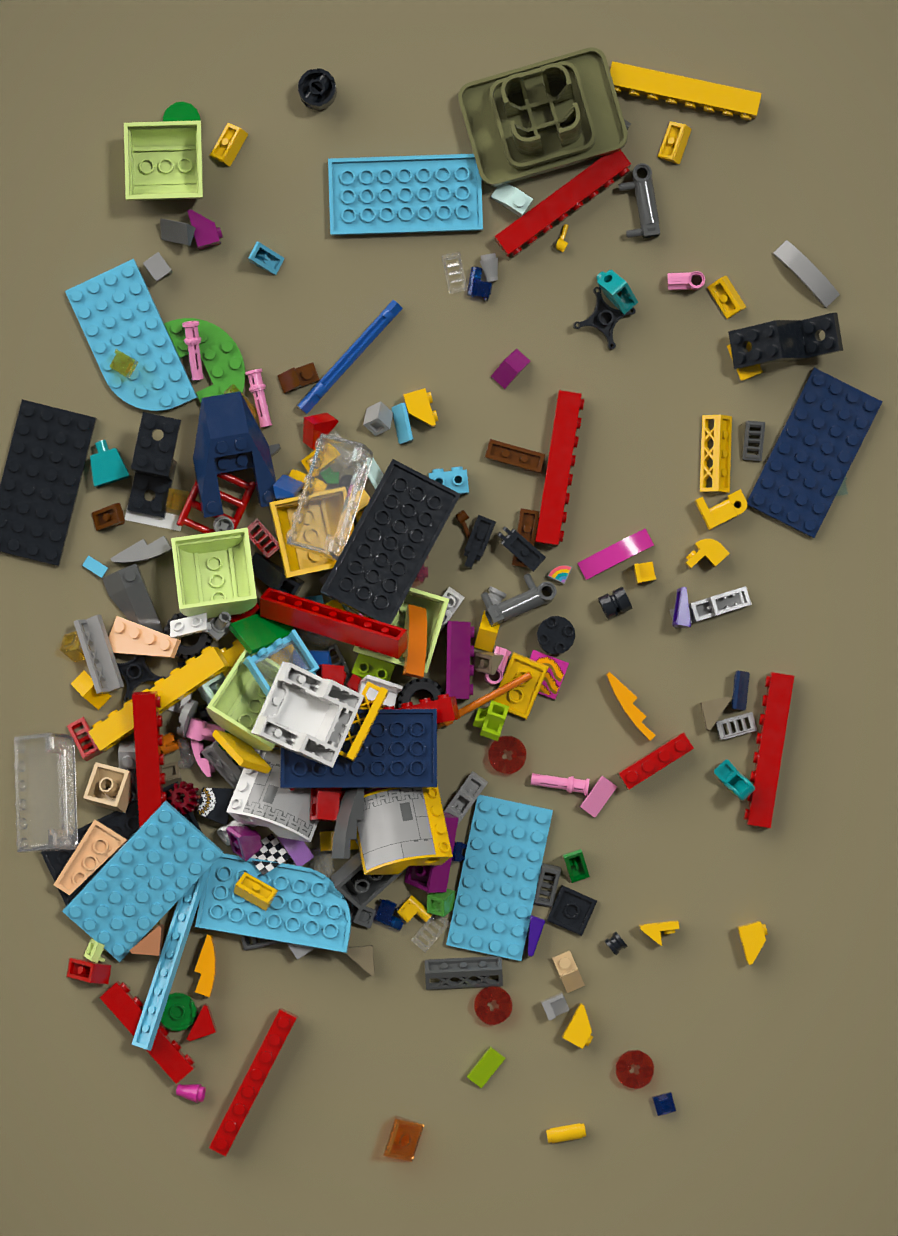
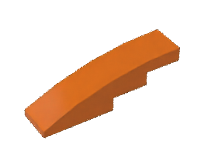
(416, 641)

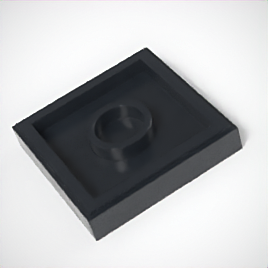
(571, 910)

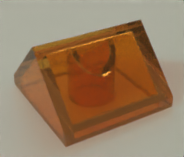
(403, 1139)

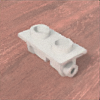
(189, 625)

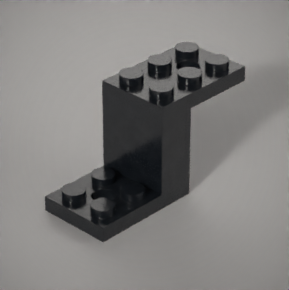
(785, 340)
(153, 464)

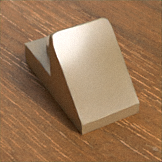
(568, 971)

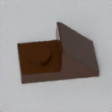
(298, 377)
(108, 517)

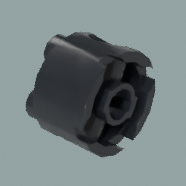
(317, 89)
(555, 635)

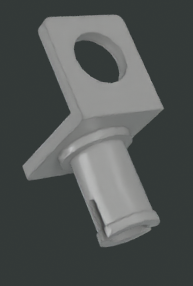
(220, 626)

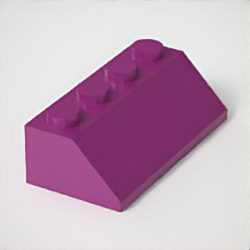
(458, 659)
(434, 877)

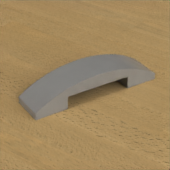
(807, 273)

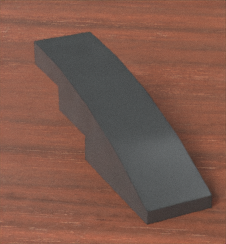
(346, 824)

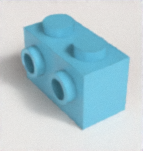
(454, 479)

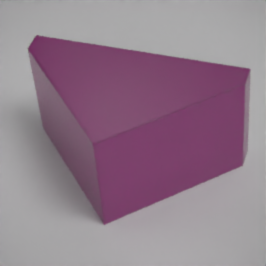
(510, 368)

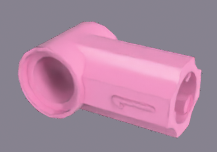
(682, 281)
(502, 666)
(200, 729)

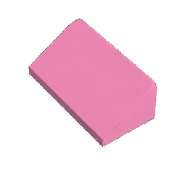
(598, 796)

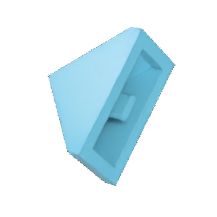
(265, 258)

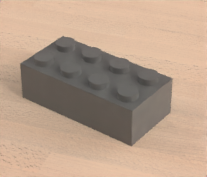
(356, 886)

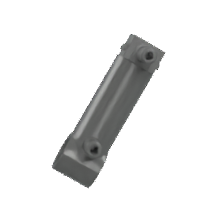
(645, 202)
(519, 604)

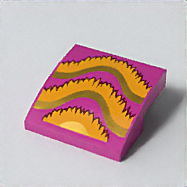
(554, 674)

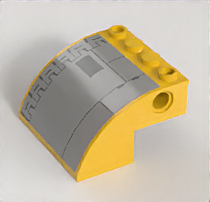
(402, 830)

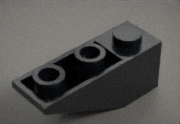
(274, 575)

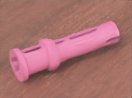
(192, 340)
(257, 388)
(569, 784)

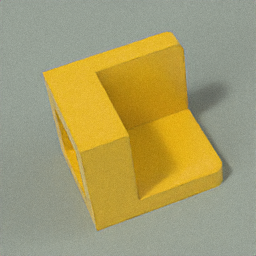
(644, 572)

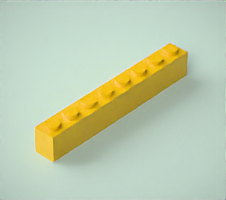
(685, 90)
(172, 690)

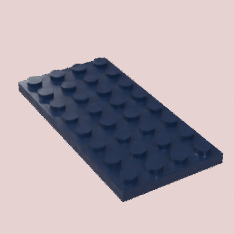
(814, 452)
(394, 755)

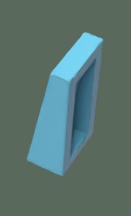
(95, 566)

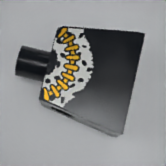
(215, 803)

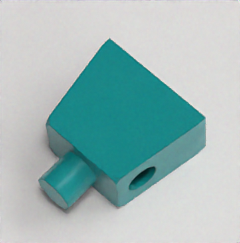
(611, 284)
(107, 465)

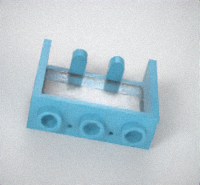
(268, 660)

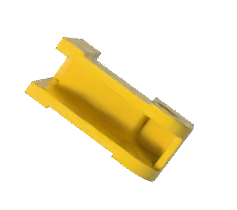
(723, 511)

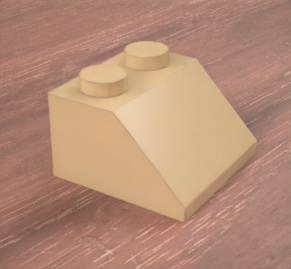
(109, 787)

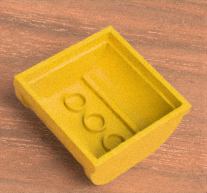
(295, 561)

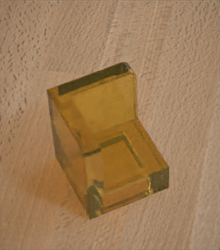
(123, 364)
(176, 499)
(72, 648)

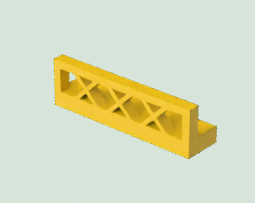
(719, 453)
(368, 720)

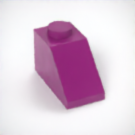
(206, 231)
(244, 841)

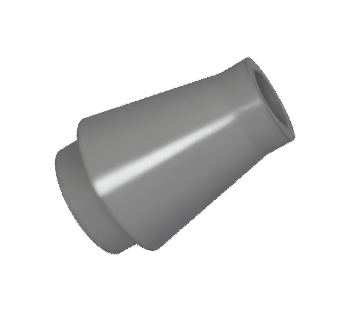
(490, 266)

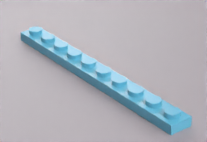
(168, 965)

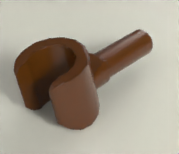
(462, 517)

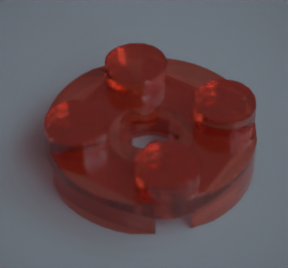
(504, 765)
(483, 1010)
(634, 1080)

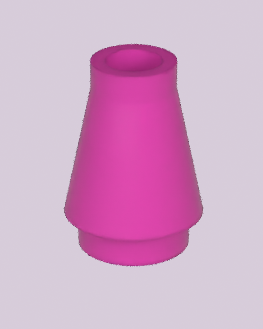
(192, 1092)

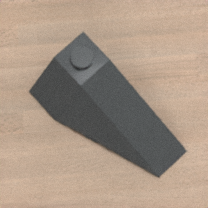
(132, 597)

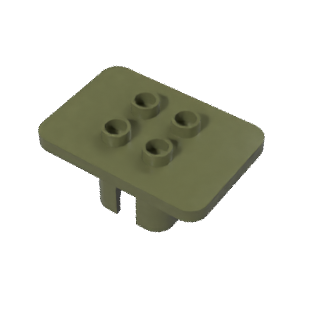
(543, 117)

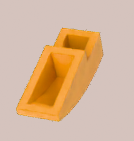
(207, 967)

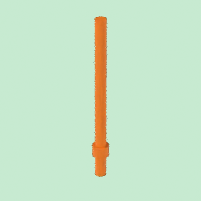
(490, 696)

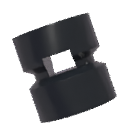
(615, 603)

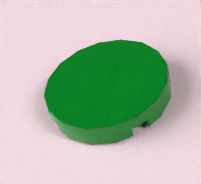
(181, 112)
(179, 1012)

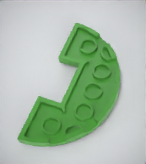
(217, 352)

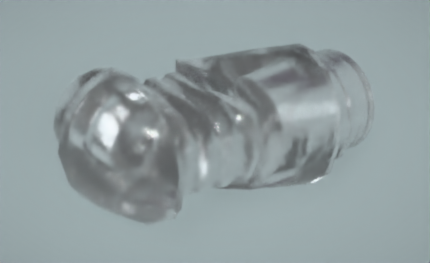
(185, 753)

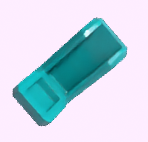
(734, 780)

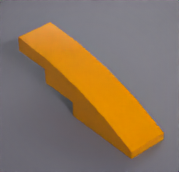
(626, 699)

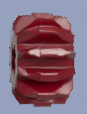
(184, 792)

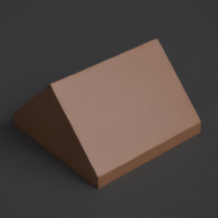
(151, 944)

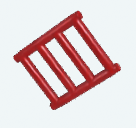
(241, 504)

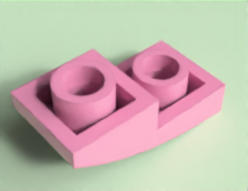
(203, 763)

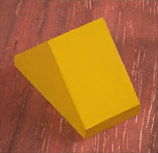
(486, 635)
(86, 688)

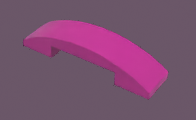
(615, 554)

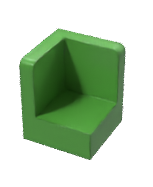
(441, 902)

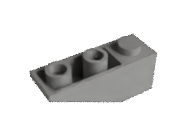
(127, 761)

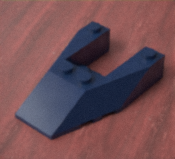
(229, 442)

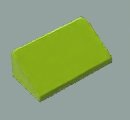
(486, 1067)

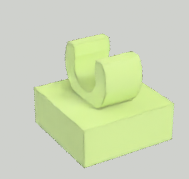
(94, 951)

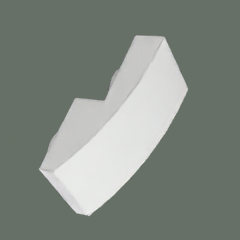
(455, 600)

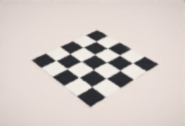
(270, 851)

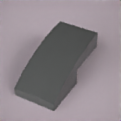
(364, 917)

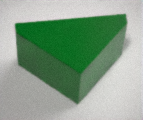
(576, 865)

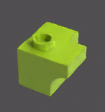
(491, 719)

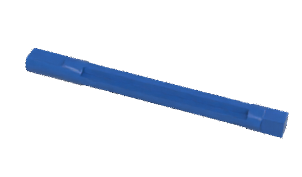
(349, 356)

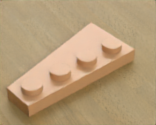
(139, 640)
(89, 855)

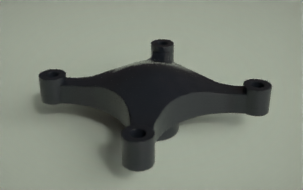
(603, 318)
(136, 673)

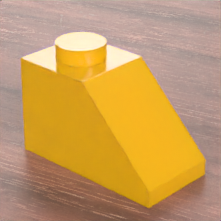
(752, 939)
(579, 1028)

